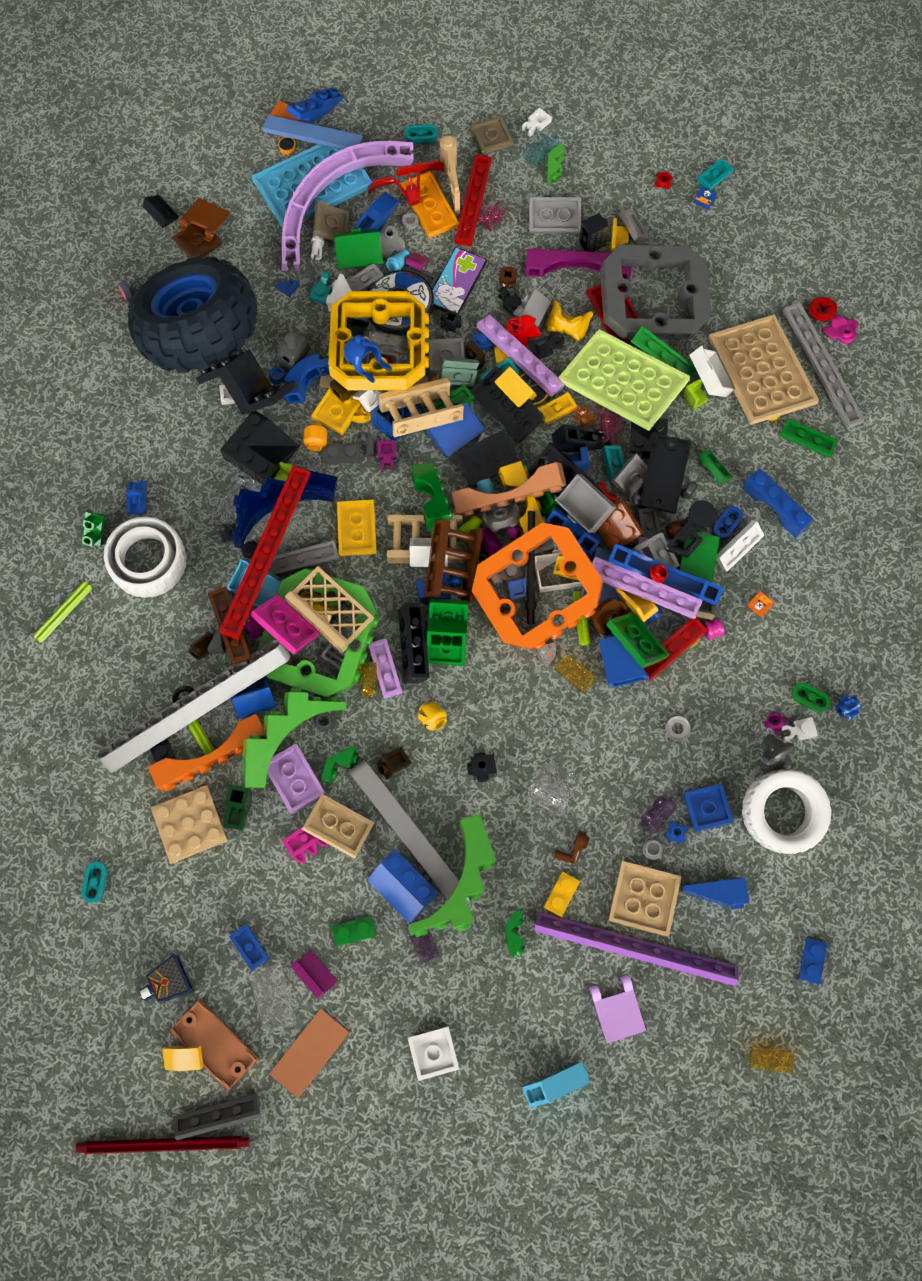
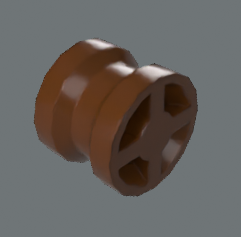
(507, 282)

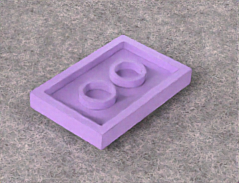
(294, 779)

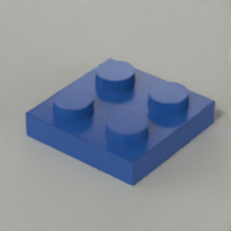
(708, 807)

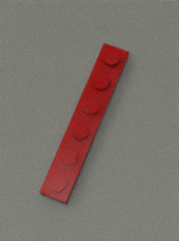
(473, 200)

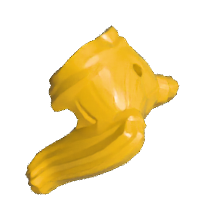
(570, 325)

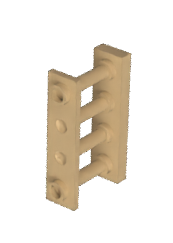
(418, 394)
(398, 555)

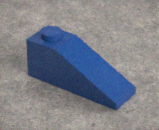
(724, 892)

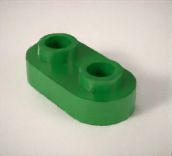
(810, 696)

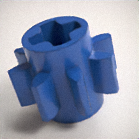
(848, 706)

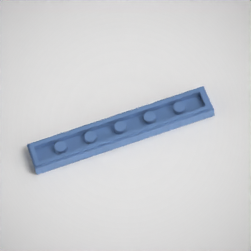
(311, 132)

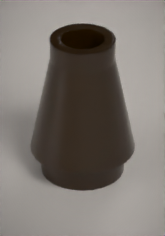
(200, 647)

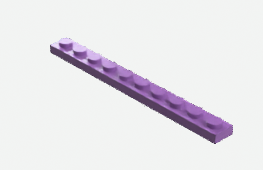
(637, 948)

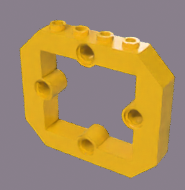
(379, 306)

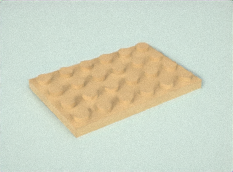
(763, 369)

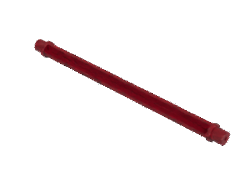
(162, 1145)

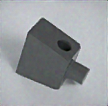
(293, 349)

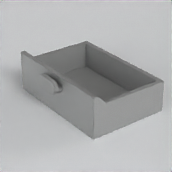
(585, 504)

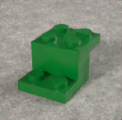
(447, 631)

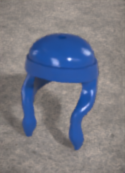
(357, 349)

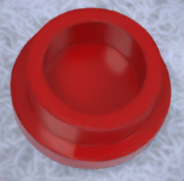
(658, 573)

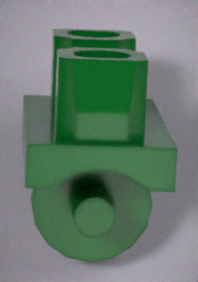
(93, 528)

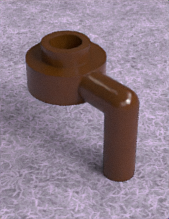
(674, 527)
(581, 841)

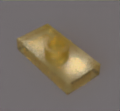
(771, 1059)

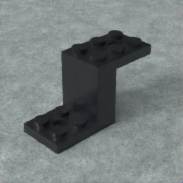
(246, 382)

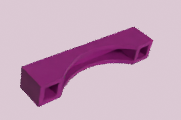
(542, 262)

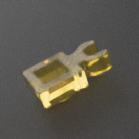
(368, 678)

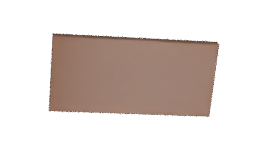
(309, 1053)

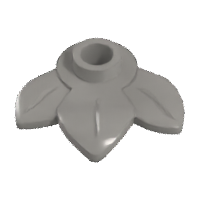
(391, 243)

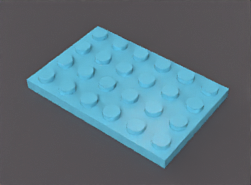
(281, 180)

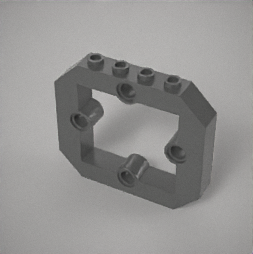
(664, 256)

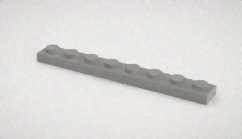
(823, 365)

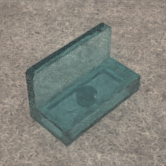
(540, 151)

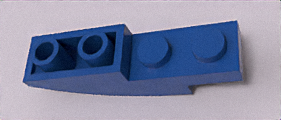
(317, 106)
(378, 212)

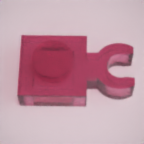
(492, 217)
(610, 425)

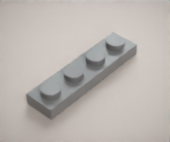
(304, 558)

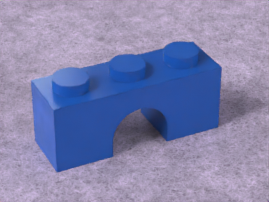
(587, 540)

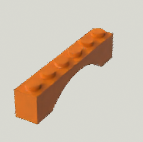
(170, 771)

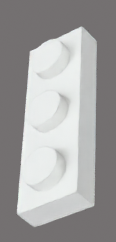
(739, 546)

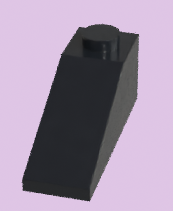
(571, 438)

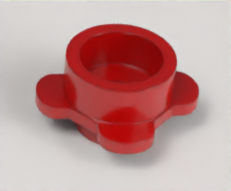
(663, 176)

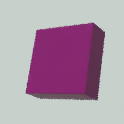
(417, 261)

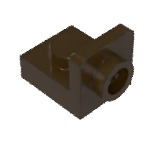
(475, 353)
(393, 762)

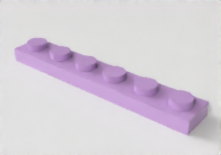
(520, 355)
(647, 588)

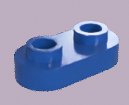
(726, 523)

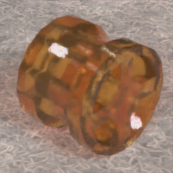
(584, 416)

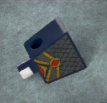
(167, 981)

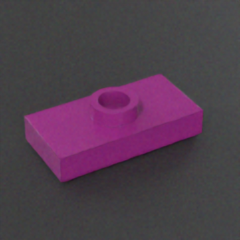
(490, 542)

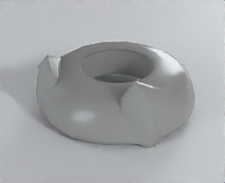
(685, 725)

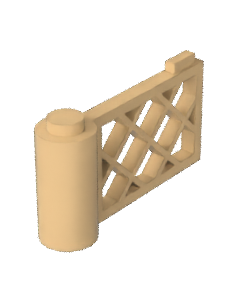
(448, 157)

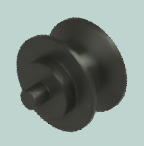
(226, 534)

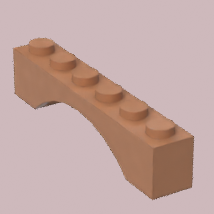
(546, 478)

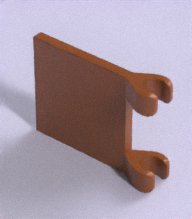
(205, 216)

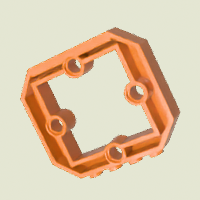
(493, 604)

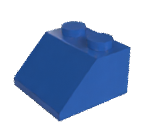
(254, 698)

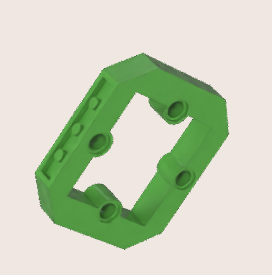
(352, 661)

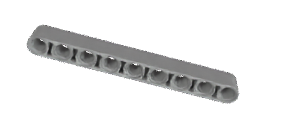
(405, 829)

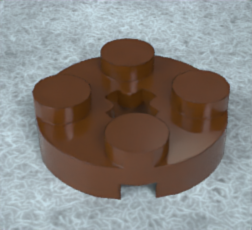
(604, 611)

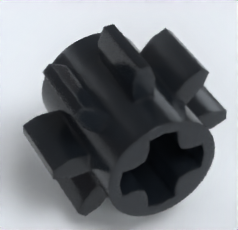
(450, 321)

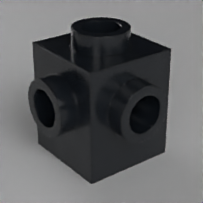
(487, 762)

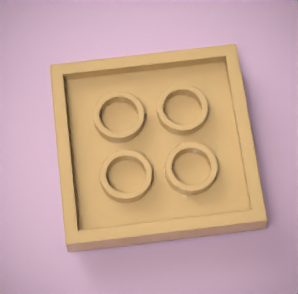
(189, 824)
(644, 899)

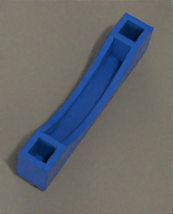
(676, 578)

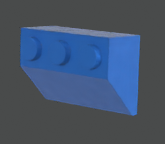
(402, 886)

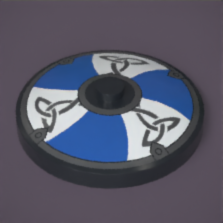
(403, 281)

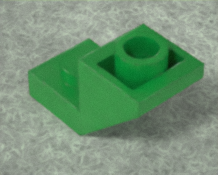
(343, 759)
(514, 942)

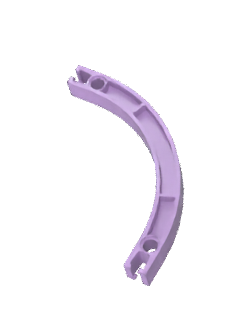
(326, 172)

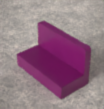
(314, 974)

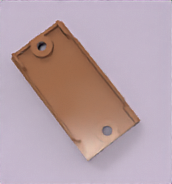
(219, 1044)

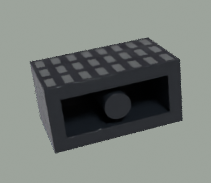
(593, 233)

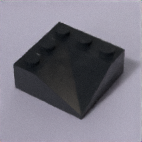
(259, 447)

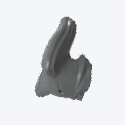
(776, 753)

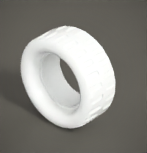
(159, 579)
(816, 811)

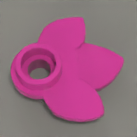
(842, 329)

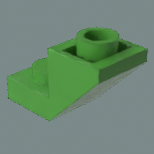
(554, 168)

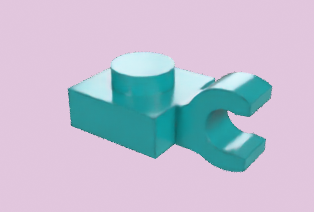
(321, 290)

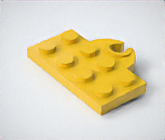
(339, 415)

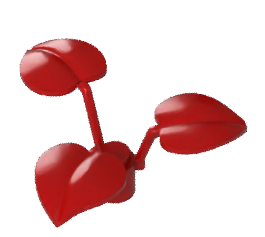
(412, 192)

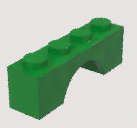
(425, 480)

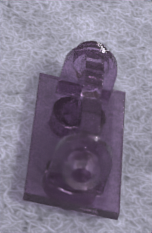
(664, 807)
(424, 945)

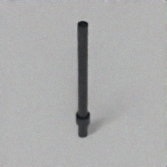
(530, 604)

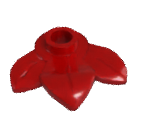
(525, 328)

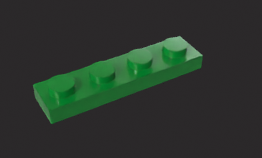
(658, 349)

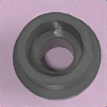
(328, 726)

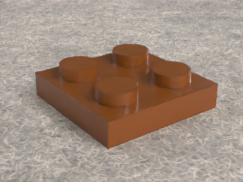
(620, 527)

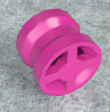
(714, 628)

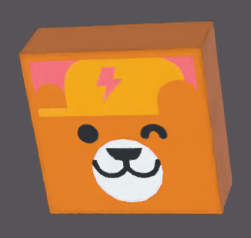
(760, 604)

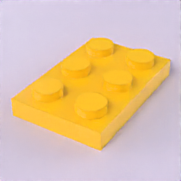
(356, 527)

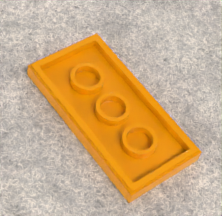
(434, 210)

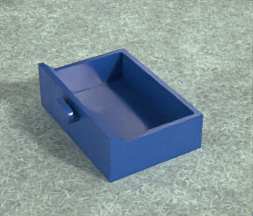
(456, 434)

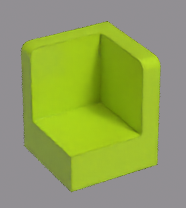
(694, 395)

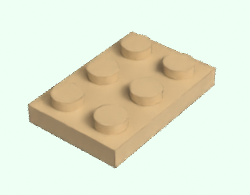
(338, 826)

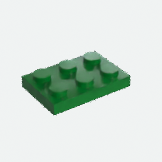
(637, 639)

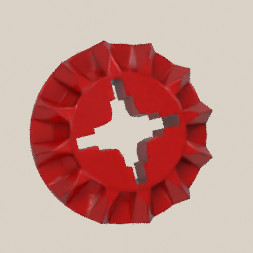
(824, 303)

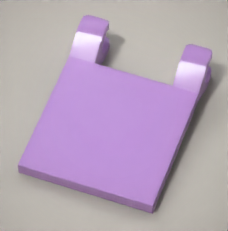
(618, 1013)

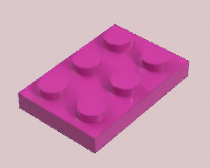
(285, 624)

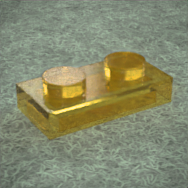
(575, 673)

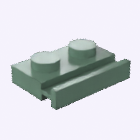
(459, 371)

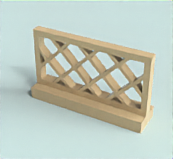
(314, 617)

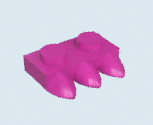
(300, 842)

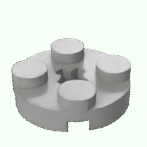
(502, 517)

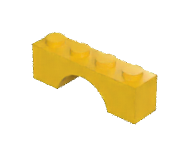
(513, 477)

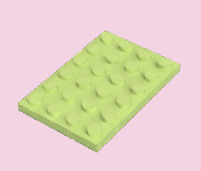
(624, 379)

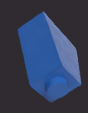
(619, 663)

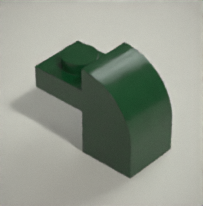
(238, 805)

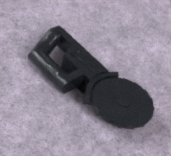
(701, 515)

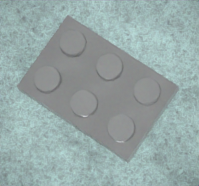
(554, 215)

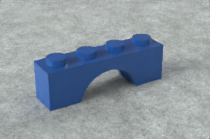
(791, 514)

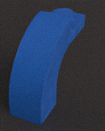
(303, 374)

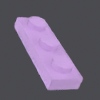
(386, 670)

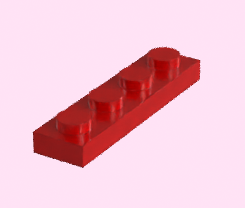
(677, 645)

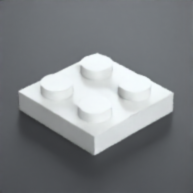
(433, 1053)

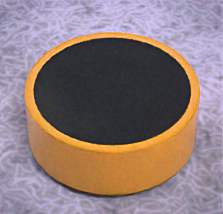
(287, 145)

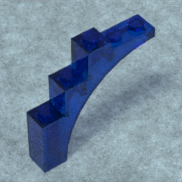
(254, 505)

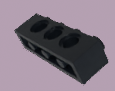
(413, 643)

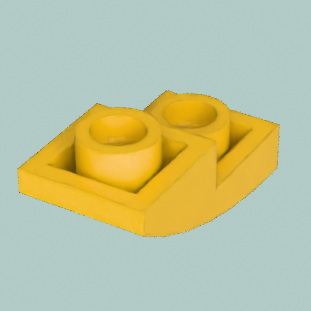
(182, 1058)

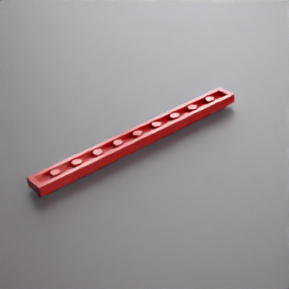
(265, 553)

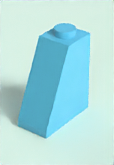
(556, 1085)

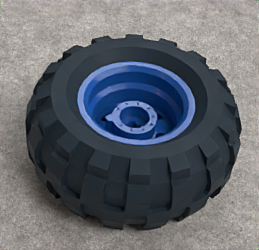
(192, 314)

